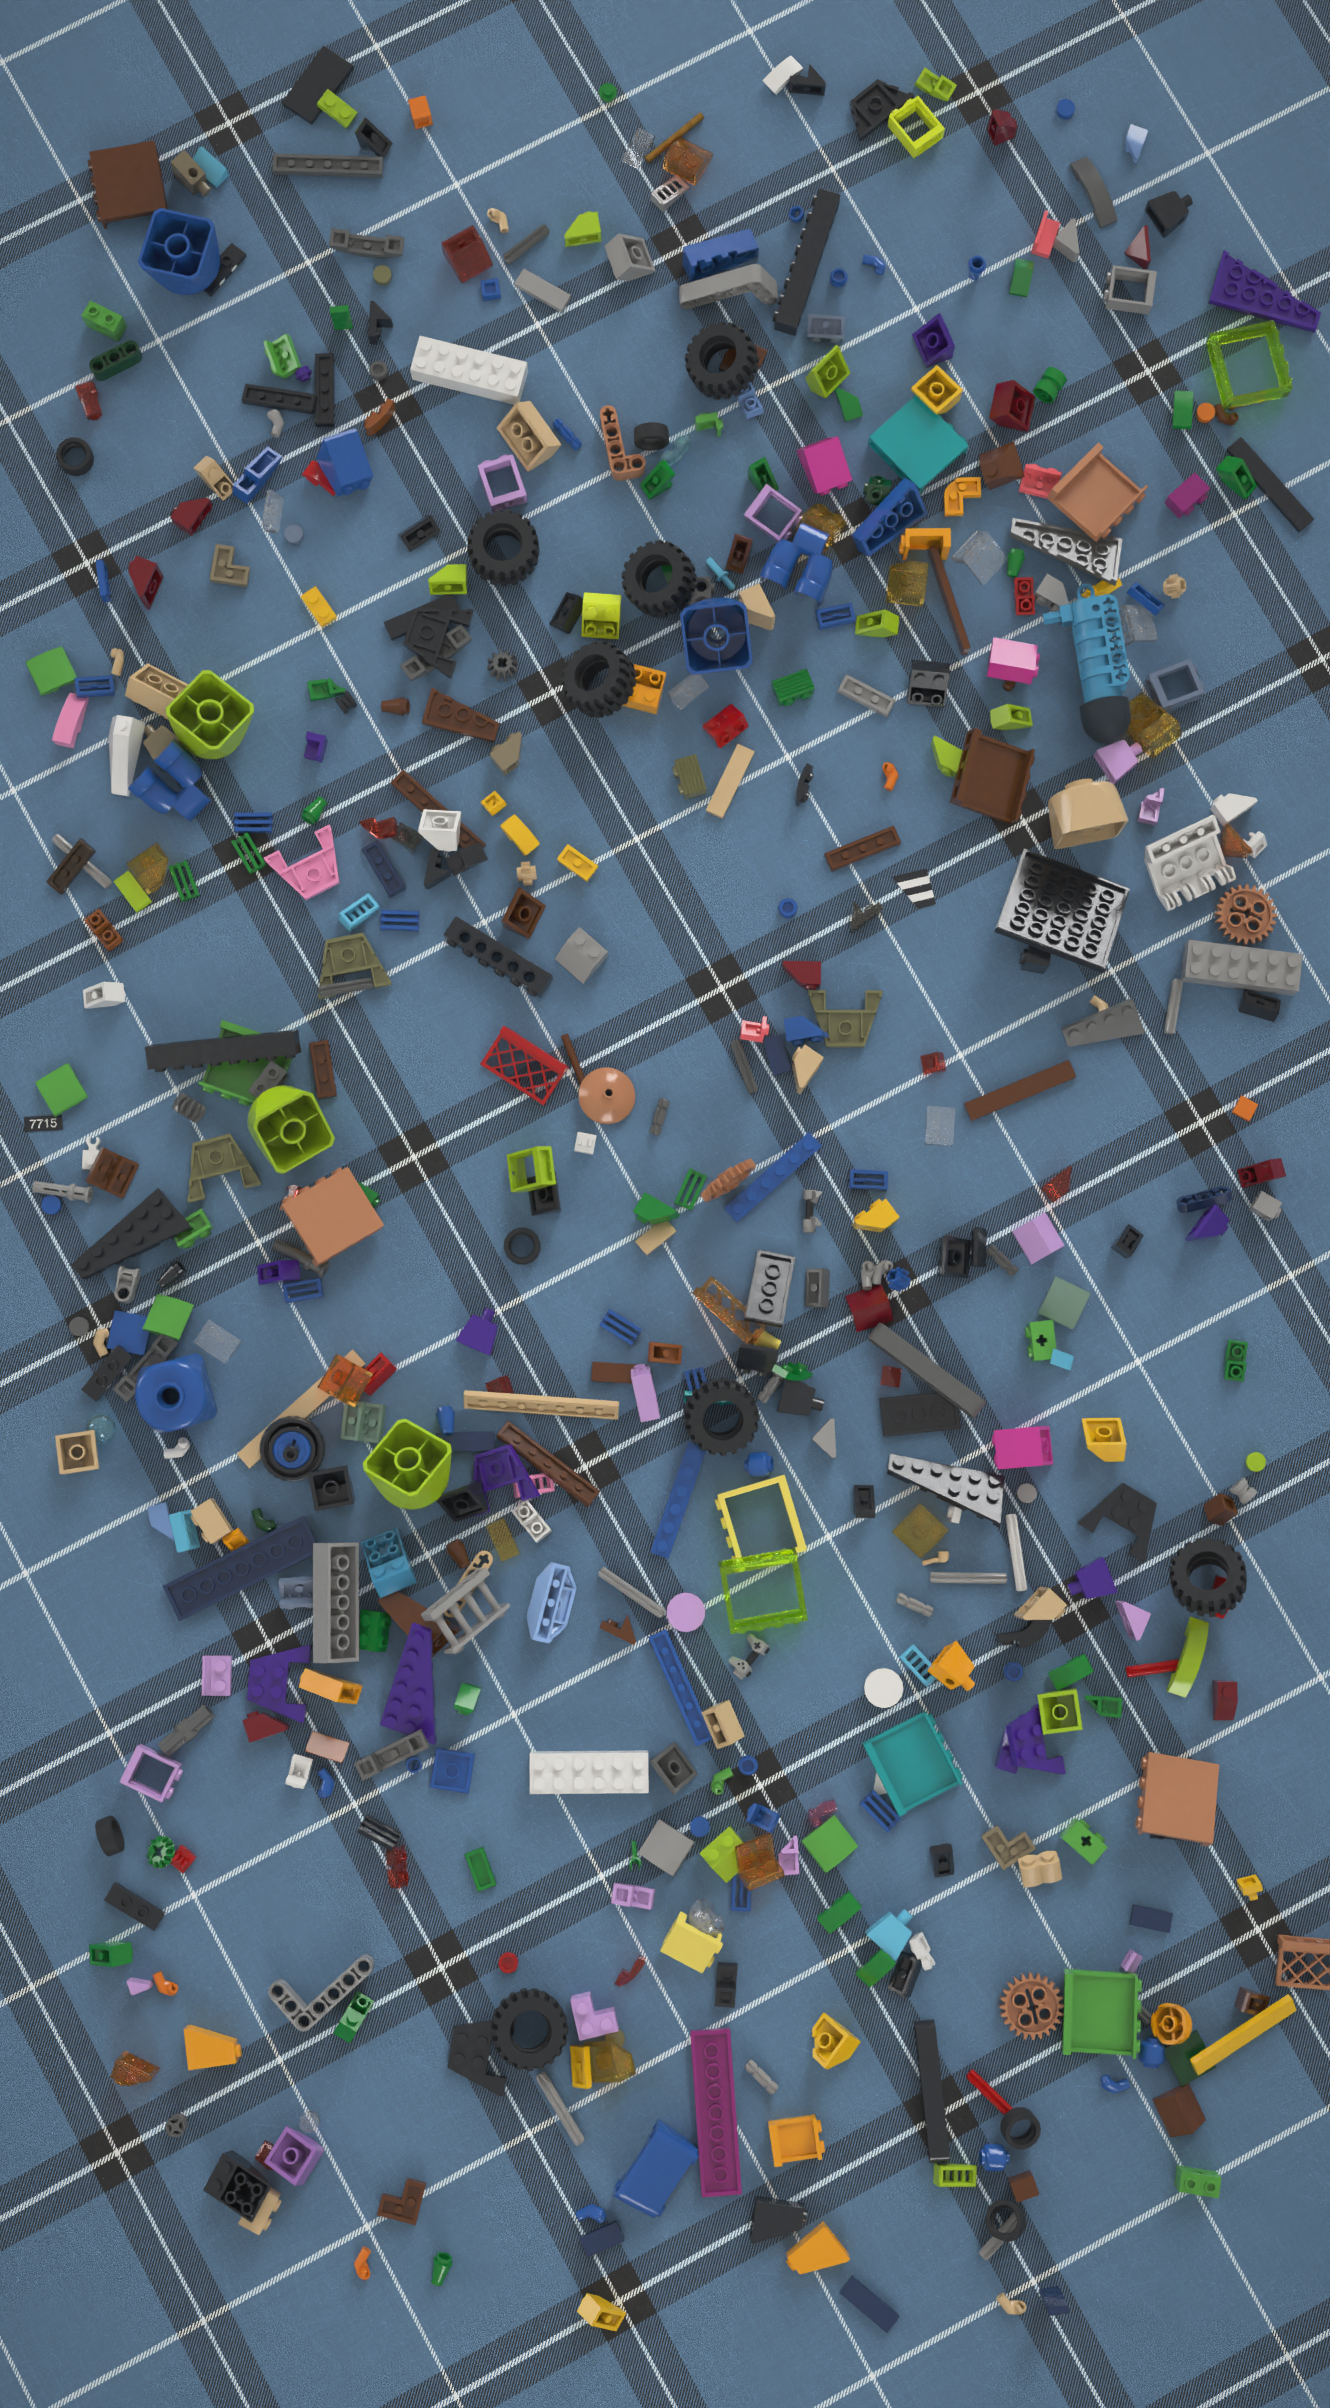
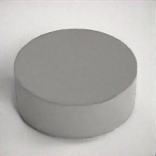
(1026, 1493)

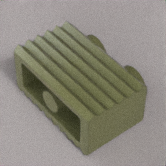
(689, 776)

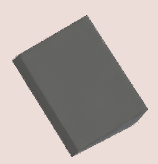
(673, 1767)

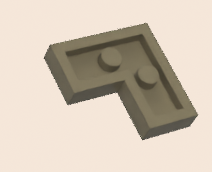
(223, 569)
(1007, 1851)

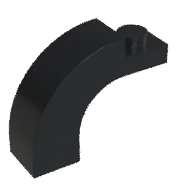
(1027, 1636)

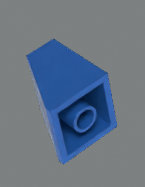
(345, 462)

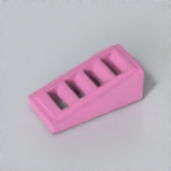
(550, 1485)

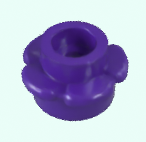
(303, 374)

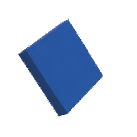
(128, 1333)
(452, 1770)

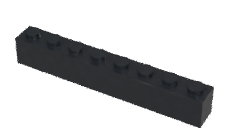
(807, 261)
(223, 1049)

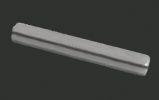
(92, 870)
(958, 1577)
(631, 1592)
(560, 2108)

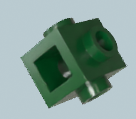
(877, 489)

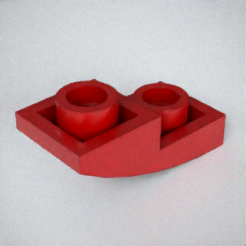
(316, 476)
(1024, 596)

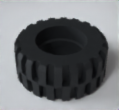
(710, 342)
(503, 524)
(640, 567)
(614, 690)
(729, 1440)
(1205, 1553)
(543, 2053)

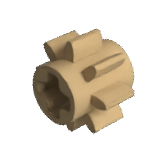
(1174, 586)
(526, 873)

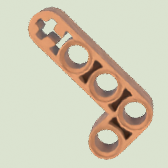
(616, 443)

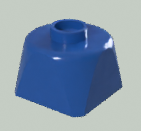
(180, 251)
(712, 655)
(191, 1381)

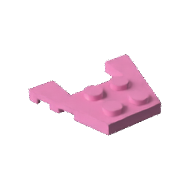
(313, 873)

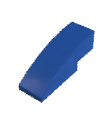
(256, 475)

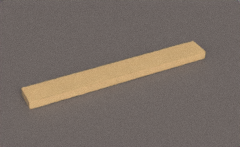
(541, 1404)
(301, 1407)

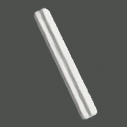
(1016, 1552)

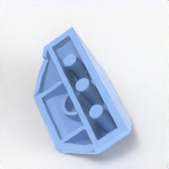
(551, 1602)

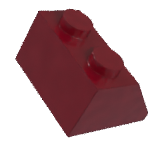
(1012, 406)
(146, 579)

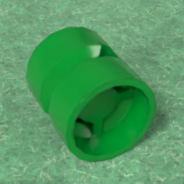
(1051, 382)

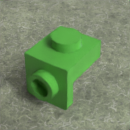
(706, 421)

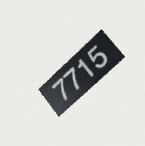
(43, 1123)

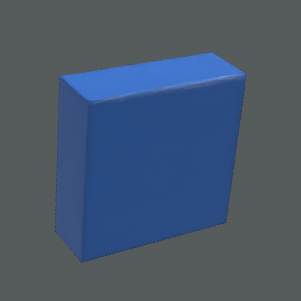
(490, 289)

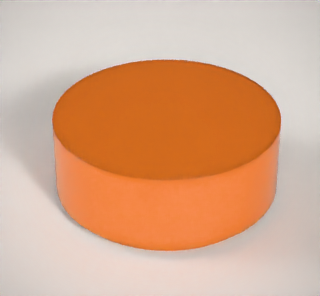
(1205, 412)

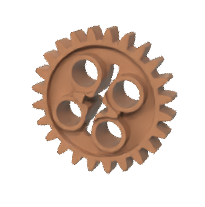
(1242, 931)
(728, 1180)
(1014, 2011)

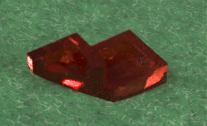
(381, 829)
(1058, 1185)
(625, 1976)

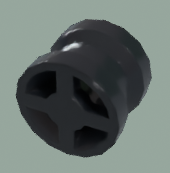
(346, 702)

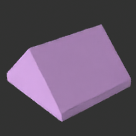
(1038, 1238)
(1133, 1619)

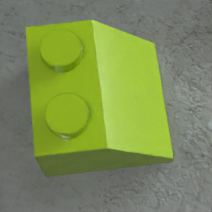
(828, 373)
(1059, 1711)
(721, 1854)

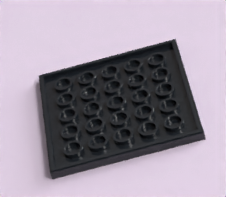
(1062, 910)

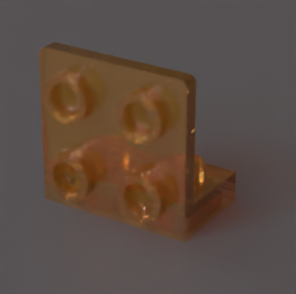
(757, 1862)

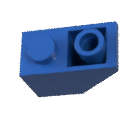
(802, 1029)

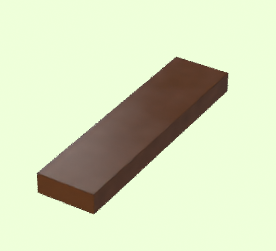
(862, 848)

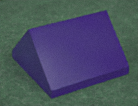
(934, 341)

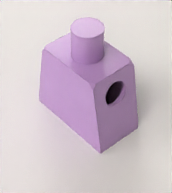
(1117, 759)

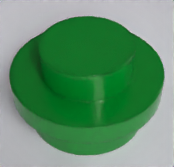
(607, 92)

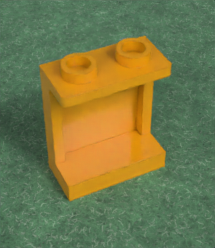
(924, 538)
(795, 2139)

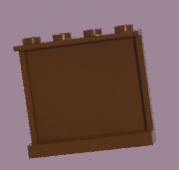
(127, 181)
(992, 777)

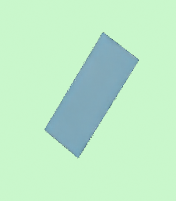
(1061, 1359)

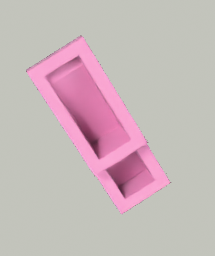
(70, 721)

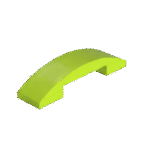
(1190, 1658)

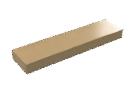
(730, 781)

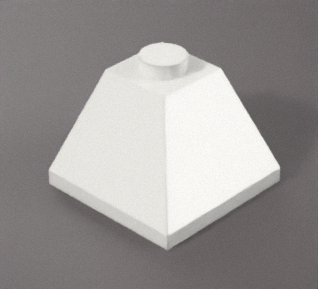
(441, 828)

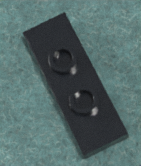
(229, 261)
(107, 1373)
(134, 1906)

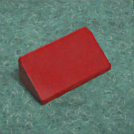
(381, 1370)

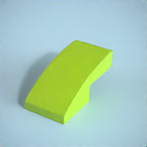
(933, 85)
(132, 891)

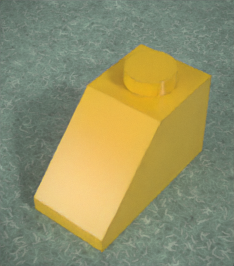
(600, 2312)

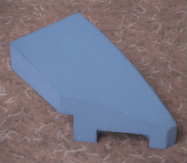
(1135, 141)
(160, 1519)

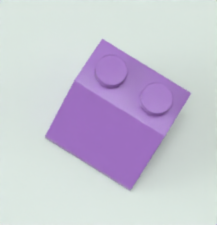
(294, 2156)

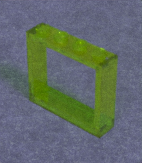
(1220, 372)
(760, 1561)

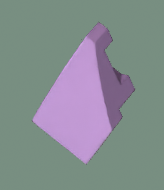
(1150, 808)
(789, 1857)

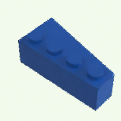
(891, 518)

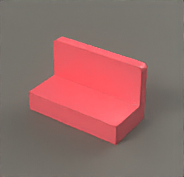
(1045, 237)

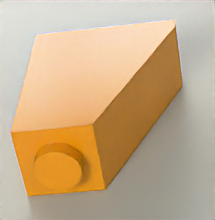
(330, 1686)
(209, 2048)
(816, 2251)

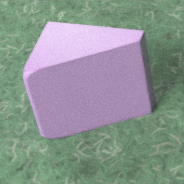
(1131, 1961)
(138, 1985)

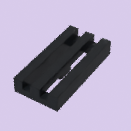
(381, 1830)

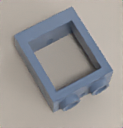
(1158, 693)

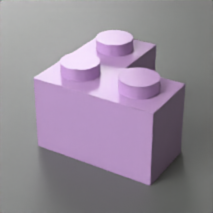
(592, 2022)

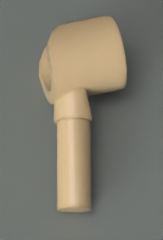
(943, 1556)

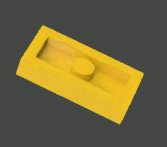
(1102, 588)
(318, 607)
(577, 863)
(580, 2066)

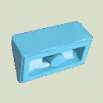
(214, 170)
(184, 1531)

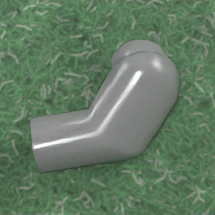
(278, 422)
(880, 1269)
(866, 1274)

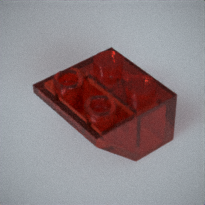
(466, 254)

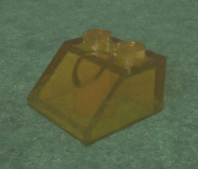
(907, 583)
(920, 1530)

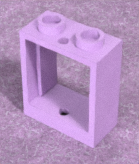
(507, 500)
(759, 503)
(645, 1393)
(127, 1778)

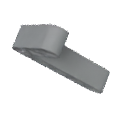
(729, 284)
(324, 1997)

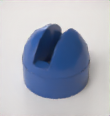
(792, 213)
(417, 1765)

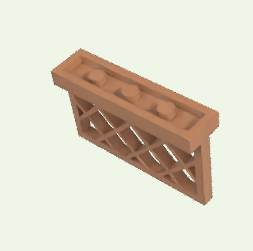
(1303, 1945)

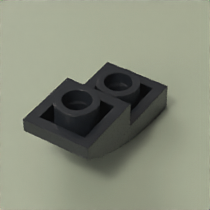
(802, 788)

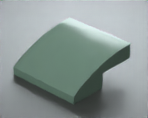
(1064, 1302)
(363, 1422)

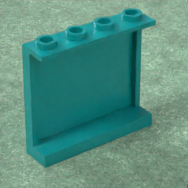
(917, 443)
(912, 1762)

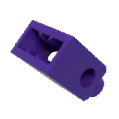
(480, 1332)
(1093, 1580)

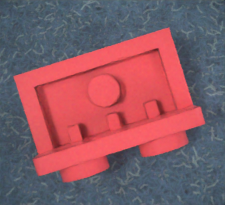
(1038, 480)

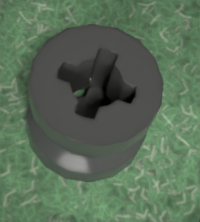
(174, 2129)

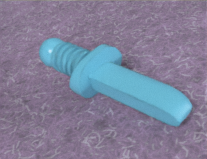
(722, 576)

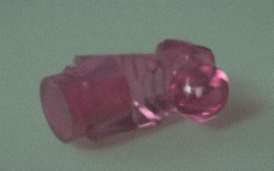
(823, 1809)

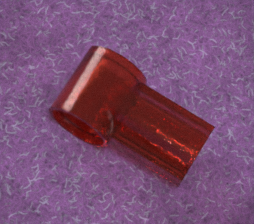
(88, 396)

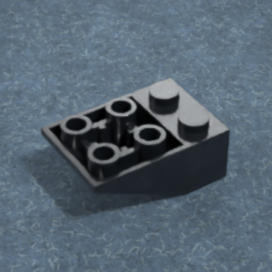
(238, 2185)

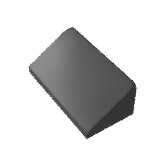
(817, 1288)

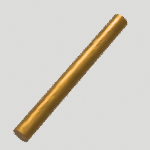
(678, 134)

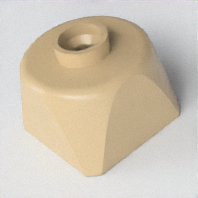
(1086, 813)

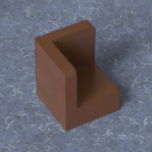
(1220, 1509)
(1023, 2186)

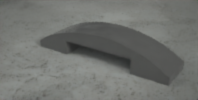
(1095, 190)
(366, 245)
(452, 644)
(159, 1352)
(392, 1754)

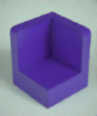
(315, 746)

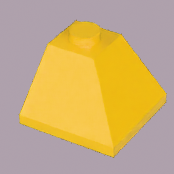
(1105, 1438)

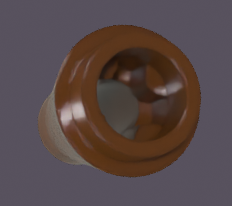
(396, 706)
(458, 1553)

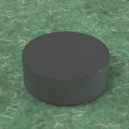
(378, 370)
(79, 1326)

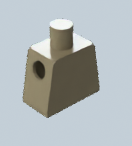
(190, 174)
(157, 740)

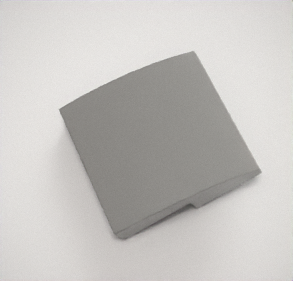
(666, 1847)

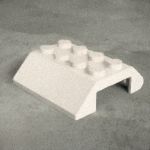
(1186, 863)

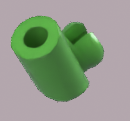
(718, 1780)

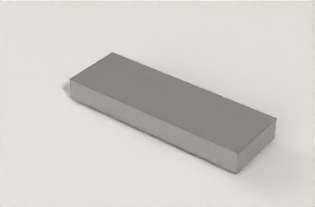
(542, 290)
(866, 695)

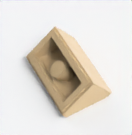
(655, 1237)

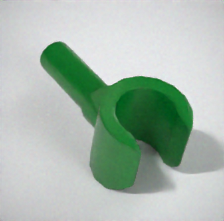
(634, 1859)

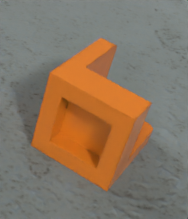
(420, 112)

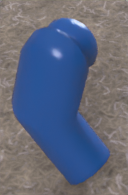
(876, 262)
(327, 1784)
(1112, 2086)
(593, 2212)

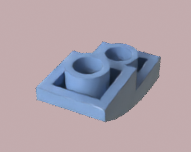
(749, 402)

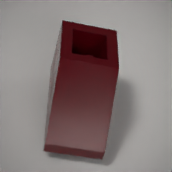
(1261, 1172)

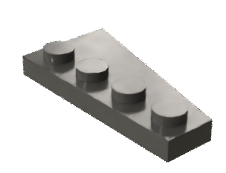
(1108, 1024)

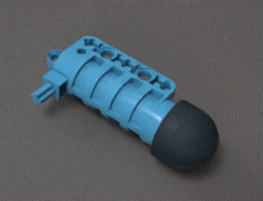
(1104, 710)

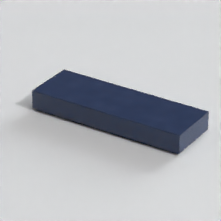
(383, 868)
(470, 1441)
(1054, 2301)
(869, 2304)

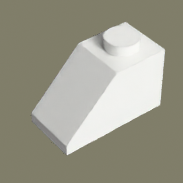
(1231, 806)
(104, 995)

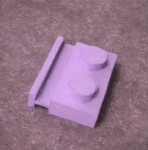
(217, 1675)

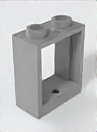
(1133, 275)

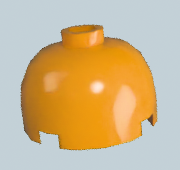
(1171, 2024)

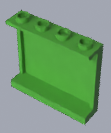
(237, 1079)
(1101, 2012)

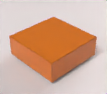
(1244, 1108)

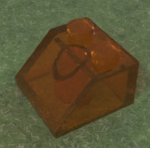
(686, 160)
(345, 1380)

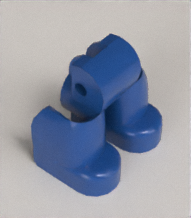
(785, 556)
(185, 771)

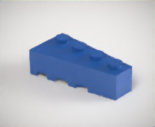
(719, 254)

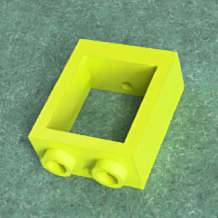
(927, 140)

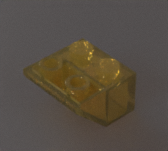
(824, 520)

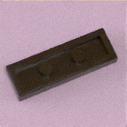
(71, 866)

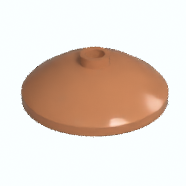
(606, 1108)

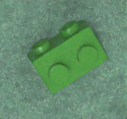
(282, 356)
(201, 1229)

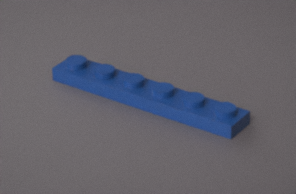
(772, 1177)
(678, 1500)
(680, 1686)

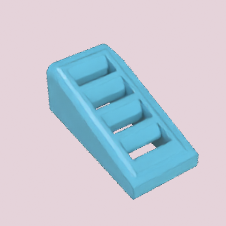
(350, 926)
(907, 1654)

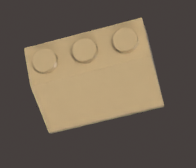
(528, 435)
(153, 688)
(1042, 1606)

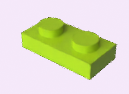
(337, 108)

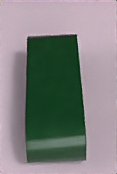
(119, 352)

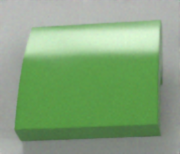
(51, 671)
(61, 1089)
(168, 1317)
(829, 1843)

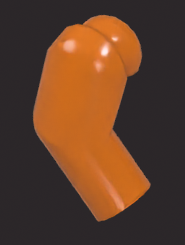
(891, 775)
(164, 1986)
(360, 2264)

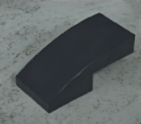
(726, 1984)

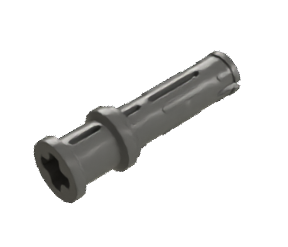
(304, 1259)

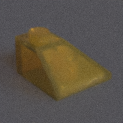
(150, 868)
(609, 2062)

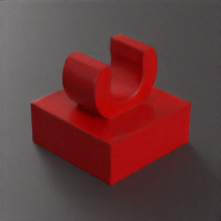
(183, 1859)

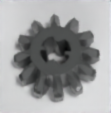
(506, 658)
(189, 1107)

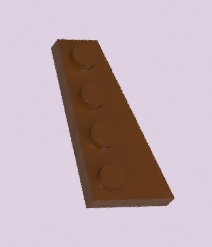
(452, 716)

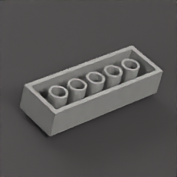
(1241, 967)
(335, 1602)

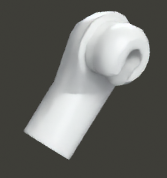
(180, 1449)

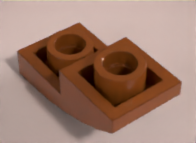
(377, 421)
(103, 930)

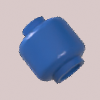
(759, 1464)
(1151, 2052)
(993, 2157)

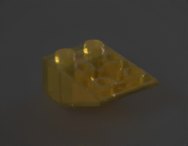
(1151, 725)

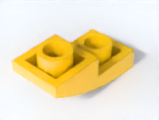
(519, 834)

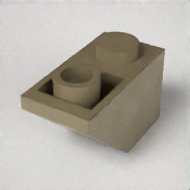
(508, 754)

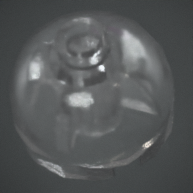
(704, 1918)

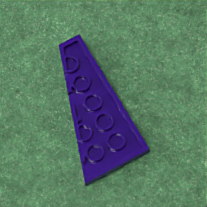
(1256, 295)
(412, 1691)

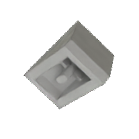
(1067, 241)
(826, 1438)

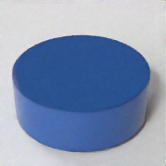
(1065, 109)
(787, 908)
(51, 1204)
(699, 1826)

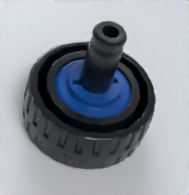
(292, 1448)

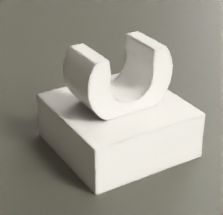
(1256, 843)
(585, 1143)

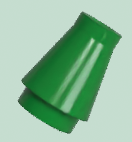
(1014, 562)
(313, 811)
(441, 2265)

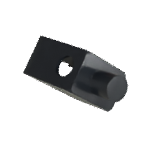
(1168, 211)
(798, 1399)

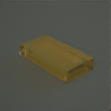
(502, 1539)

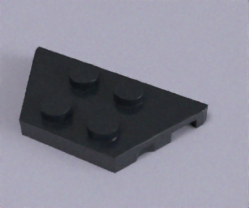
(874, 106)

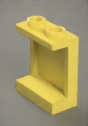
(689, 1945)

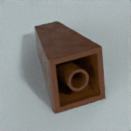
(407, 1611)

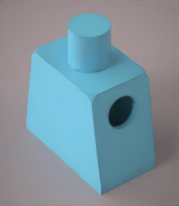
(891, 1932)

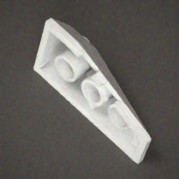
(124, 747)

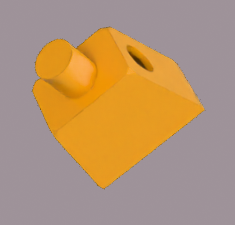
(953, 1667)

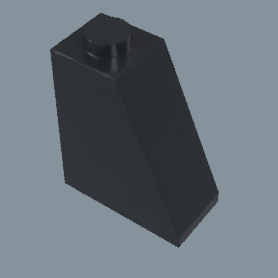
(775, 2218)

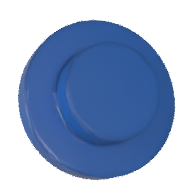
(838, 277)
(1013, 1671)
(748, 1765)

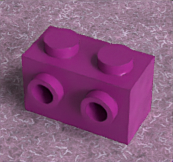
(1187, 495)

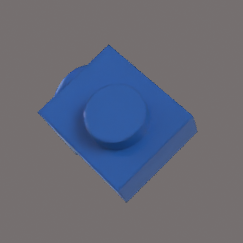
(762, 1817)

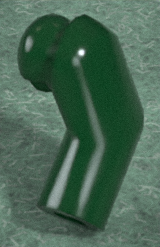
(262, 1523)

